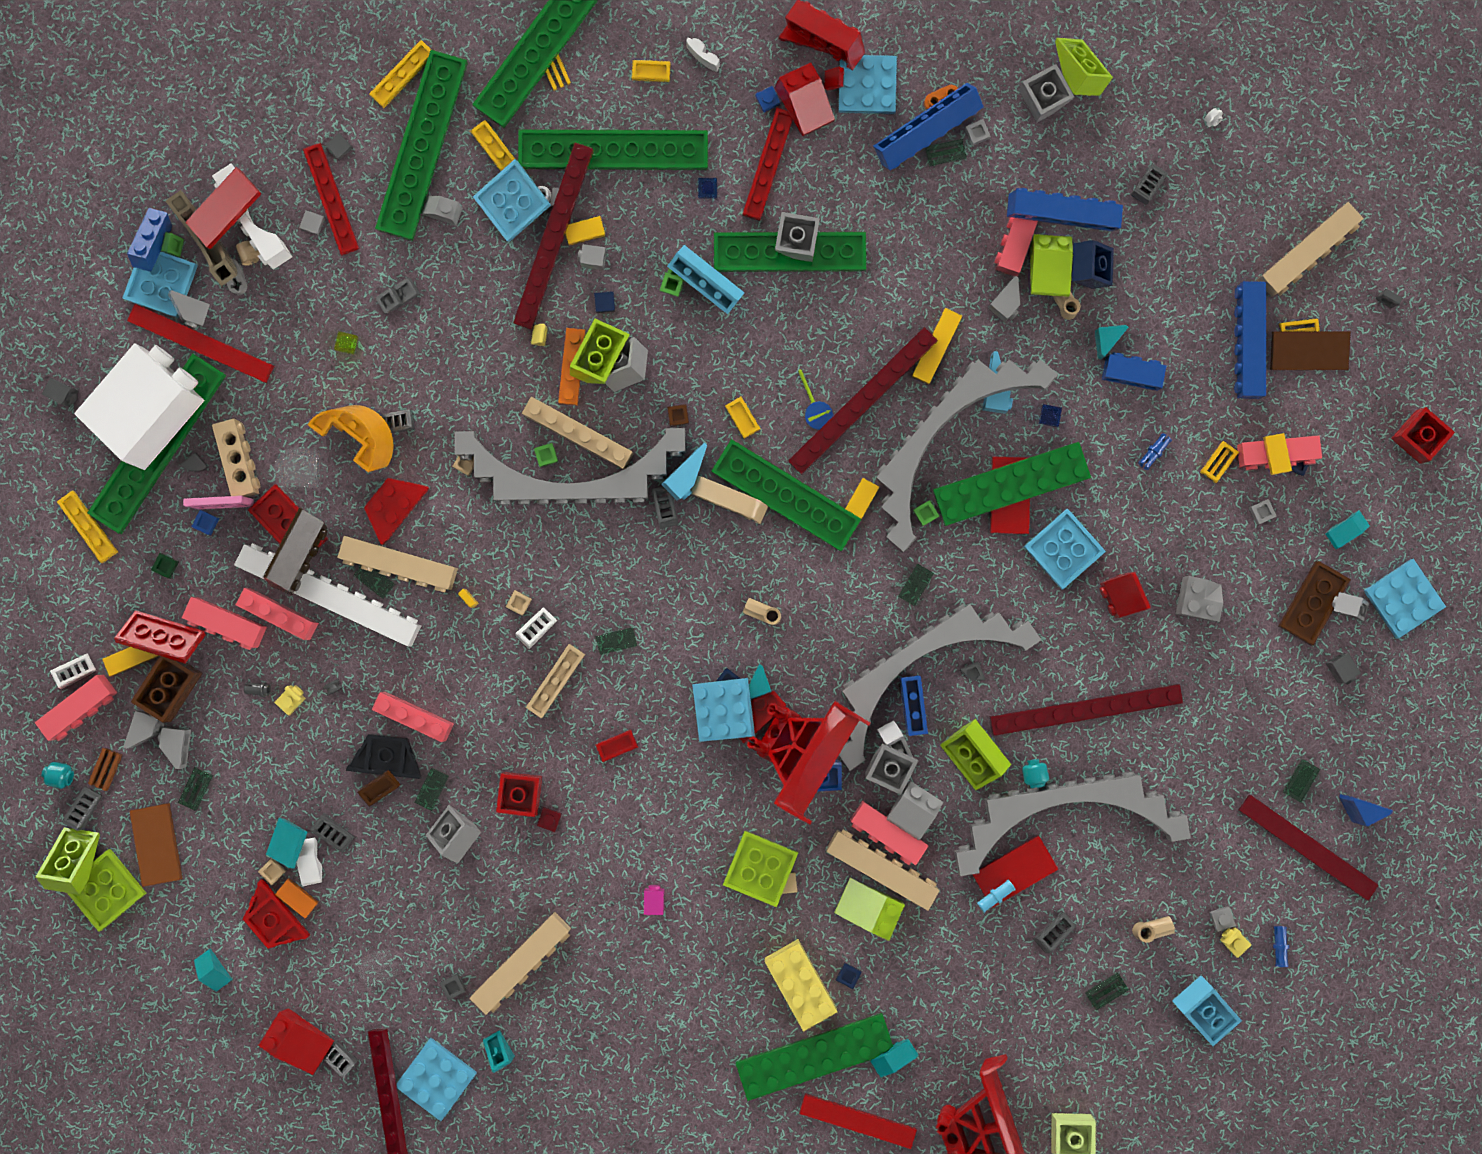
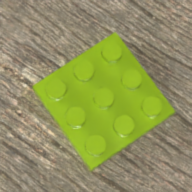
(760, 868)
(108, 891)

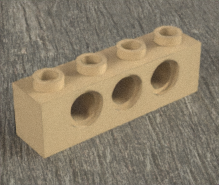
(223, 433)

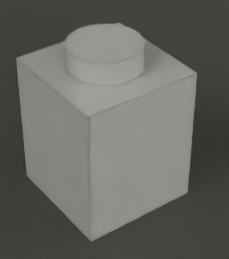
(592, 257)

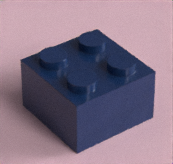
(1092, 264)

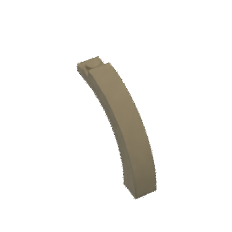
(218, 258)

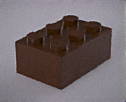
(166, 688)

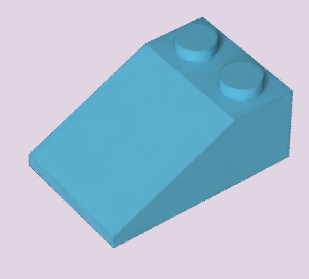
(1207, 1010)

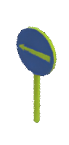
(818, 412)

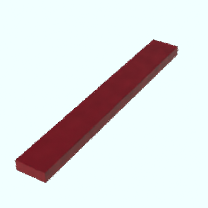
(1308, 847)

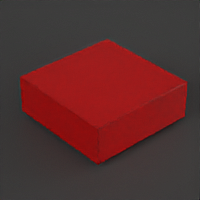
(834, 78)

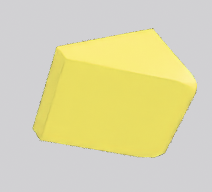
(539, 335)

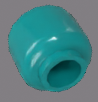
(1035, 773)
(57, 775)

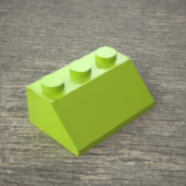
(598, 353)
(976, 755)

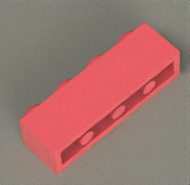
(1015, 246)
(1299, 449)
(277, 614)
(224, 622)
(76, 707)
(412, 716)
(893, 837)

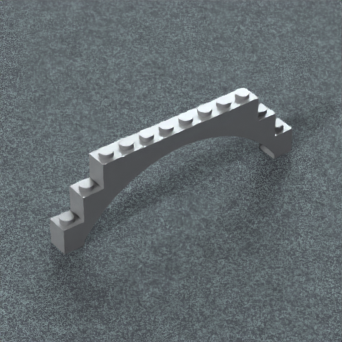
(974, 386)
(622, 486)
(959, 627)
(1010, 809)

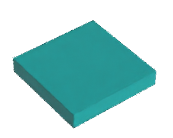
(286, 843)

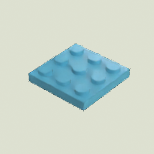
(869, 86)
(512, 200)
(152, 287)
(1064, 549)
(1404, 598)
(723, 710)
(435, 1079)

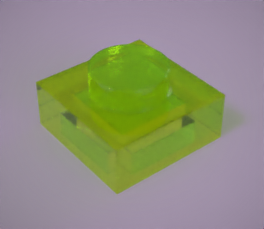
(346, 343)

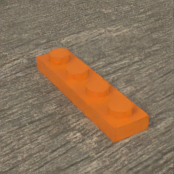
(570, 385)

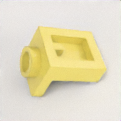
(290, 699)
(1235, 941)

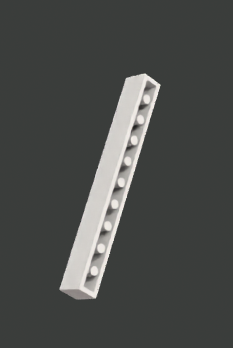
(338, 599)

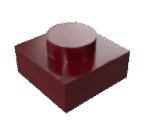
(549, 819)

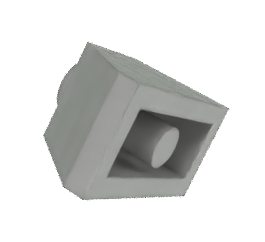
(442, 209)
(1007, 302)
(189, 309)
(1350, 606)
(142, 729)
(894, 738)
(175, 745)

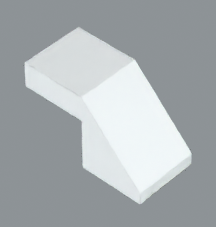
(308, 864)

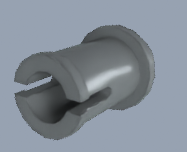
(257, 689)

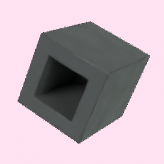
(60, 392)
(1343, 668)

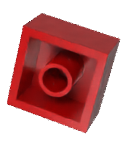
(1423, 435)
(519, 794)

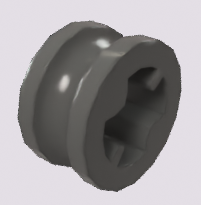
(332, 687)

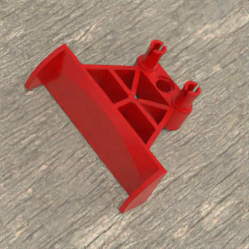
(811, 755)
(951, 1120)

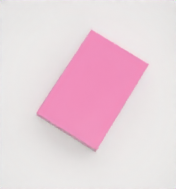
(218, 502)

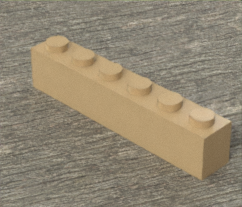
(1310, 249)
(577, 433)
(397, 563)
(882, 869)
(517, 966)

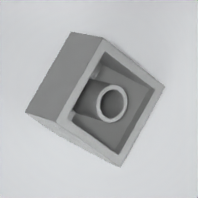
(890, 768)
(914, 810)
(453, 834)

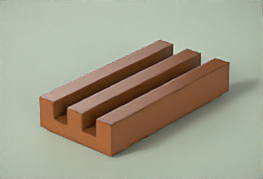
(92, 781)

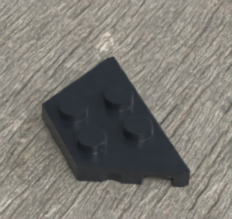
(383, 754)

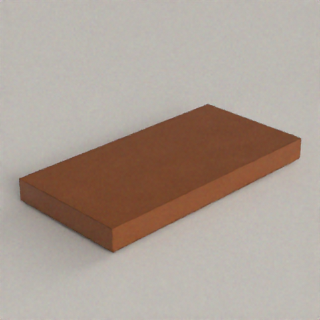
(156, 844)

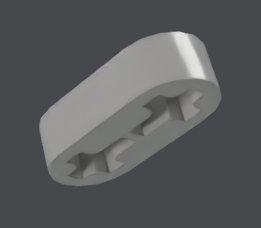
(240, 278)

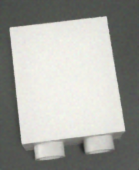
(140, 405)

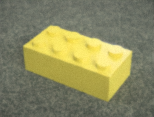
(800, 985)

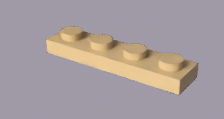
(555, 681)

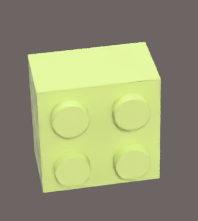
(1073, 1134)

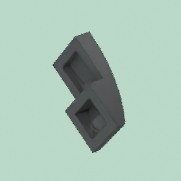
(397, 296)

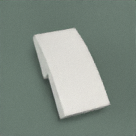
(698, 50)

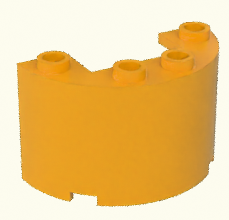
(365, 427)

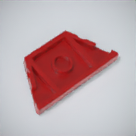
(392, 505)
(272, 919)

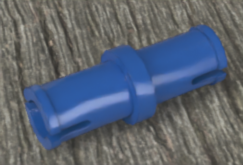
(1154, 451)
(1281, 946)

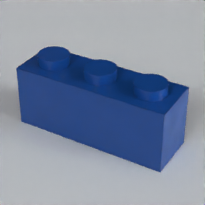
(149, 239)
(1134, 371)
(913, 705)

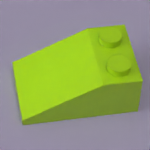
(1081, 67)
(1051, 265)
(69, 861)
(869, 908)

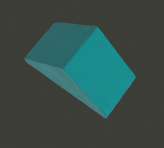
(1107, 337)
(759, 683)
(211, 971)
(498, 1051)

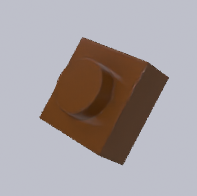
(678, 415)

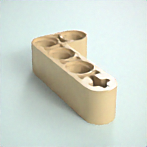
(729, 499)

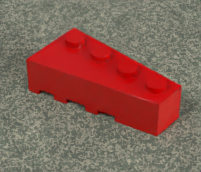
(826, 32)

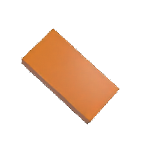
(297, 898)

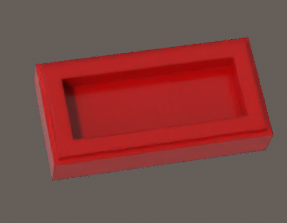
(616, 745)

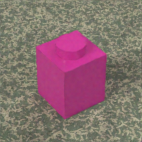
(653, 900)

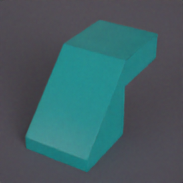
(1347, 530)
(896, 1058)

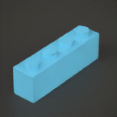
(705, 279)

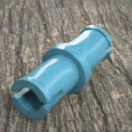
(996, 896)

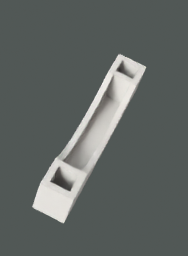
(270, 246)

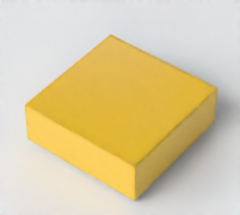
(468, 598)

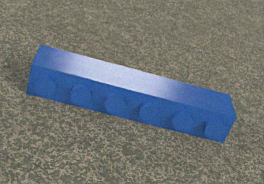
(928, 126)
(1064, 210)
(1250, 340)

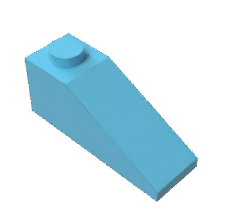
(998, 402)
(684, 477)

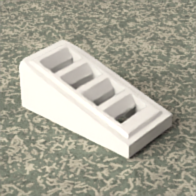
(519, 634)
(70, 680)

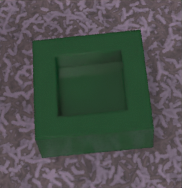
(165, 565)

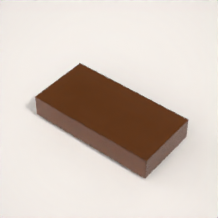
(378, 788)

